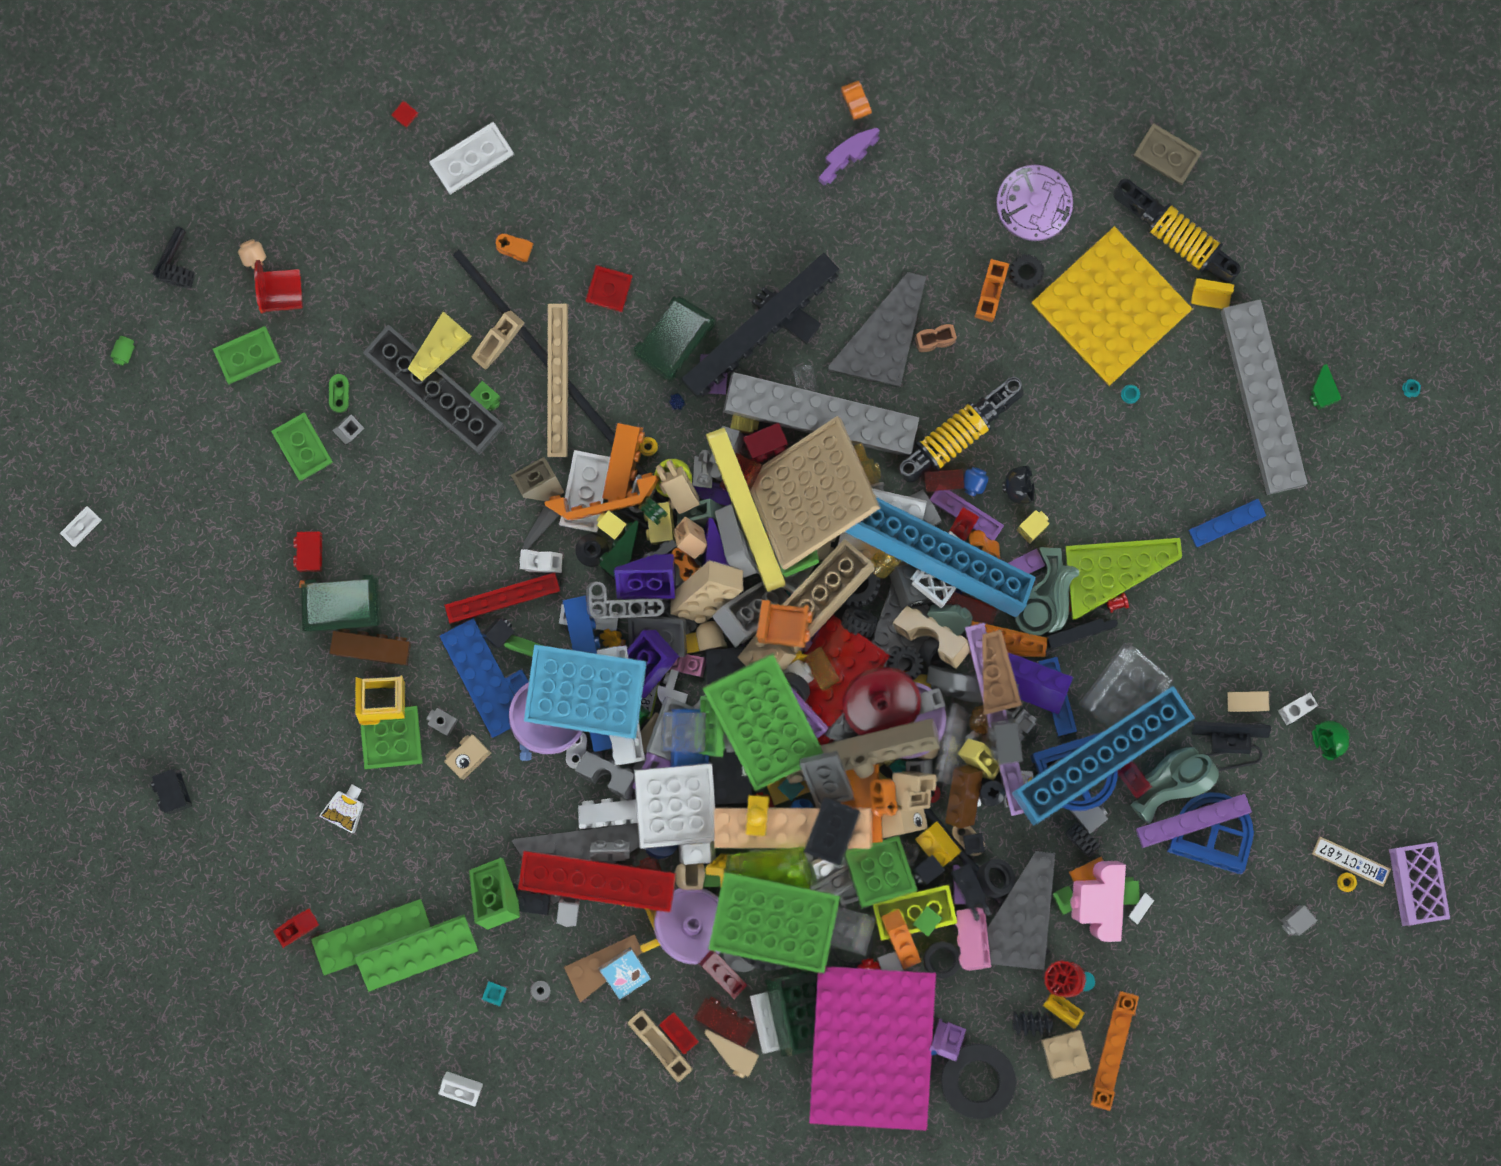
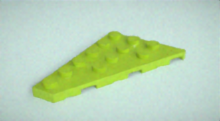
(1114, 568)

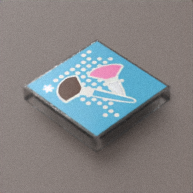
(625, 973)

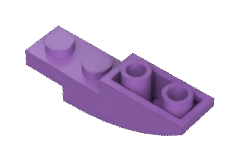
(852, 148)

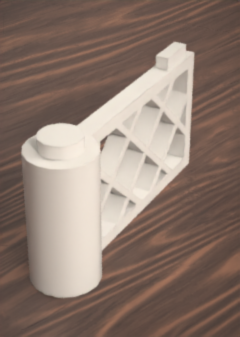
(930, 591)

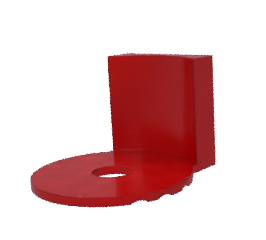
(277, 289)

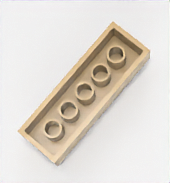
(831, 584)

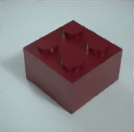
(765, 443)

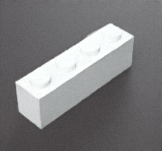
(607, 813)

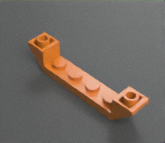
(645, 485)
(1113, 1050)

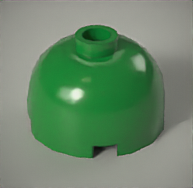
(1332, 739)

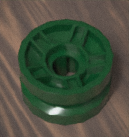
(653, 510)

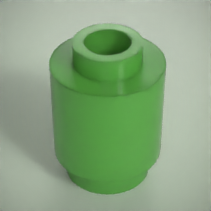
(122, 350)

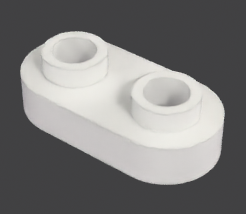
(577, 749)

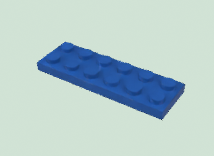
(480, 675)

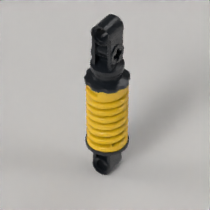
(1177, 233)
(960, 429)

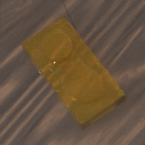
(822, 669)

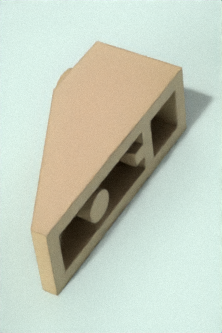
(737, 1057)

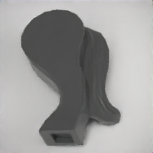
(955, 683)

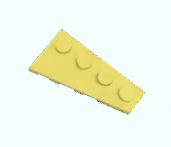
(439, 345)

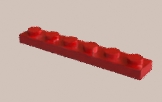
(502, 598)

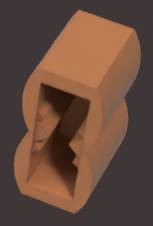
(940, 337)

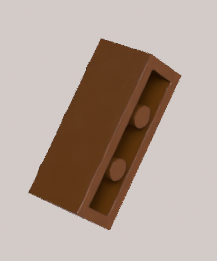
(964, 796)

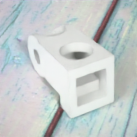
(1297, 708)

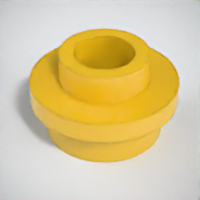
(648, 440)
(1353, 882)

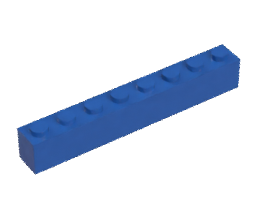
(582, 638)

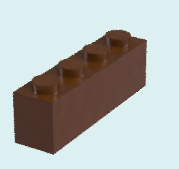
(370, 648)

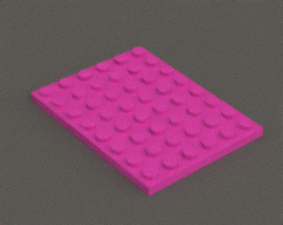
(872, 1048)

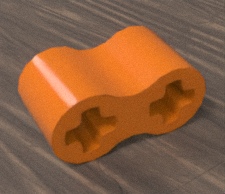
(856, 100)
(979, 540)
(685, 564)
(1085, 872)

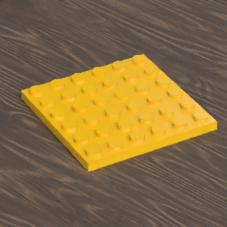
(1111, 306)

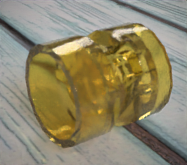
(884, 563)

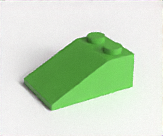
(493, 895)

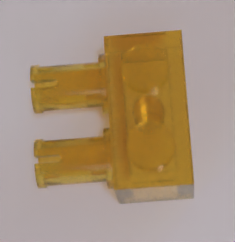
(871, 470)

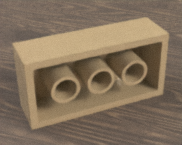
(706, 592)

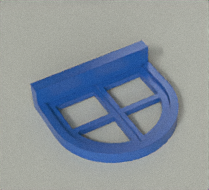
(1061, 751)
(1208, 854)

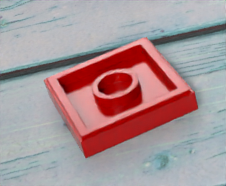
(609, 288)

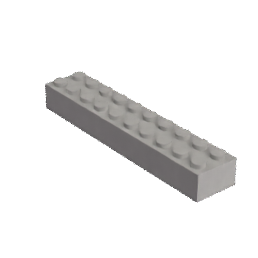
(1263, 397)
(810, 410)

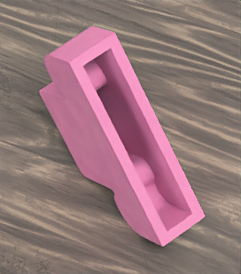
(1101, 901)

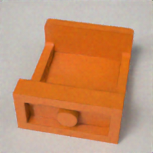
(784, 624)

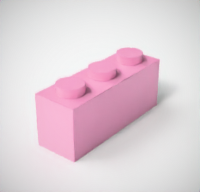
(973, 940)

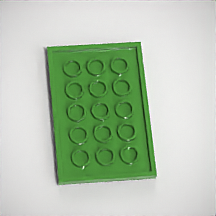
(763, 721)
(774, 922)

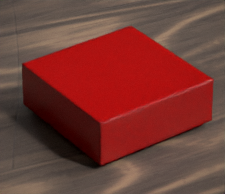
(404, 114)

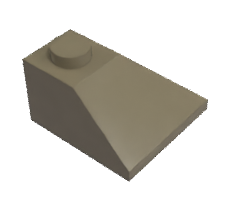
(537, 481)

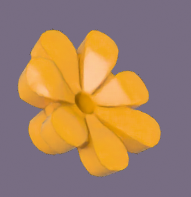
(611, 638)

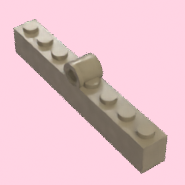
(866, 750)

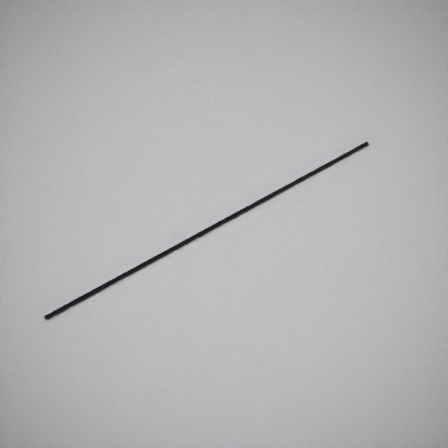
(609, 434)

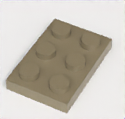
(1167, 154)

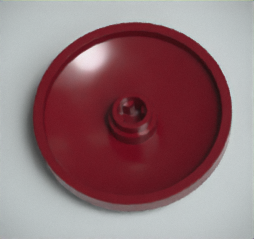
(881, 700)

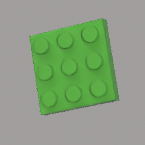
(393, 742)
(880, 872)

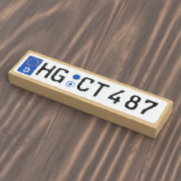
(1351, 861)

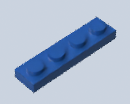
(1227, 523)
(1064, 720)

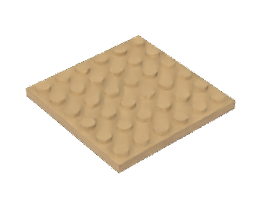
(812, 493)

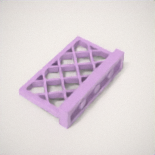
(1404, 888)

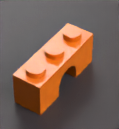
(991, 290)
(901, 939)

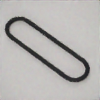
(1239, 765)

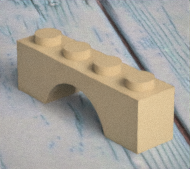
(913, 624)
(660, 1045)

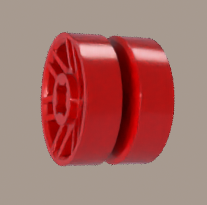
(1068, 971)

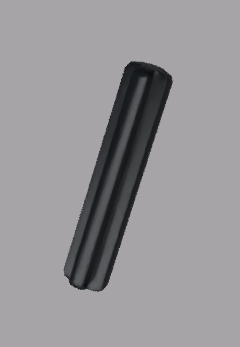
(170, 250)

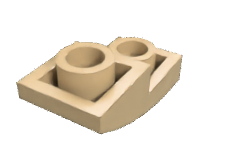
(1248, 701)

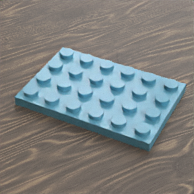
(585, 691)

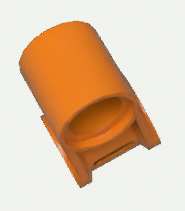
(516, 248)
(882, 796)

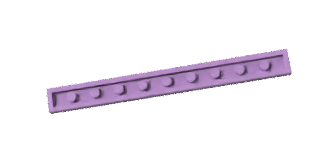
(1010, 772)

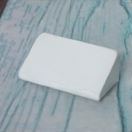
(460, 1088)

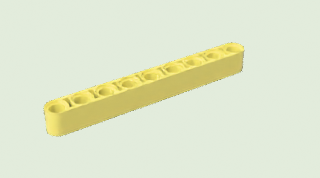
(745, 509)

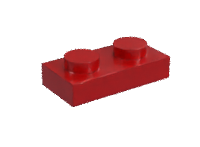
(964, 524)
(679, 1033)

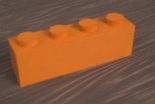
(623, 461)

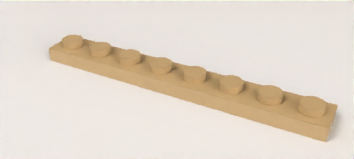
(557, 381)

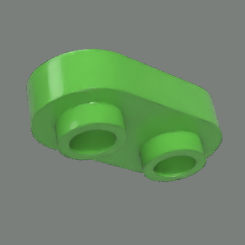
(337, 394)

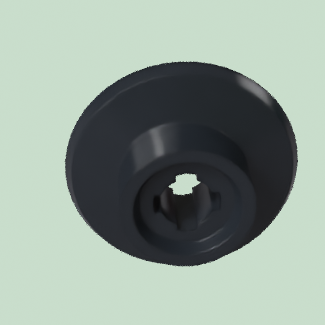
(585, 556)

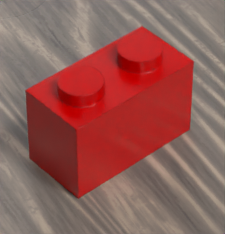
(308, 552)

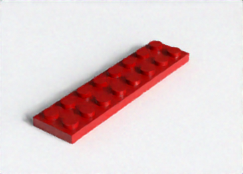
(597, 881)

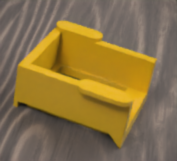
(374, 715)

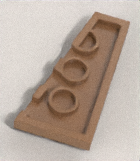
(998, 678)
(585, 973)

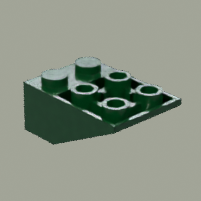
(622, 550)

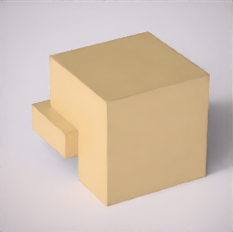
(914, 789)

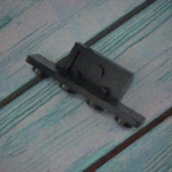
(1231, 736)

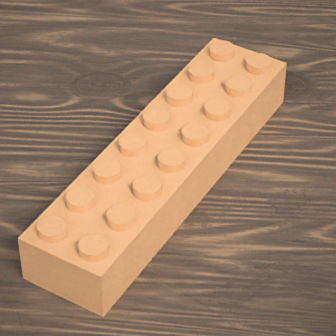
(784, 828)

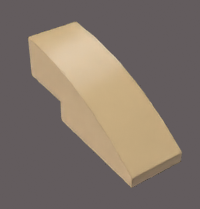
(497, 339)

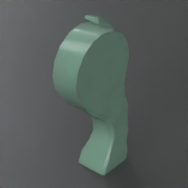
(1049, 600)
(1177, 776)

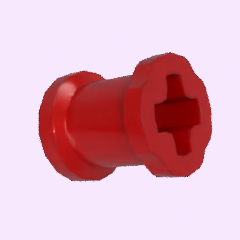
(1117, 602)

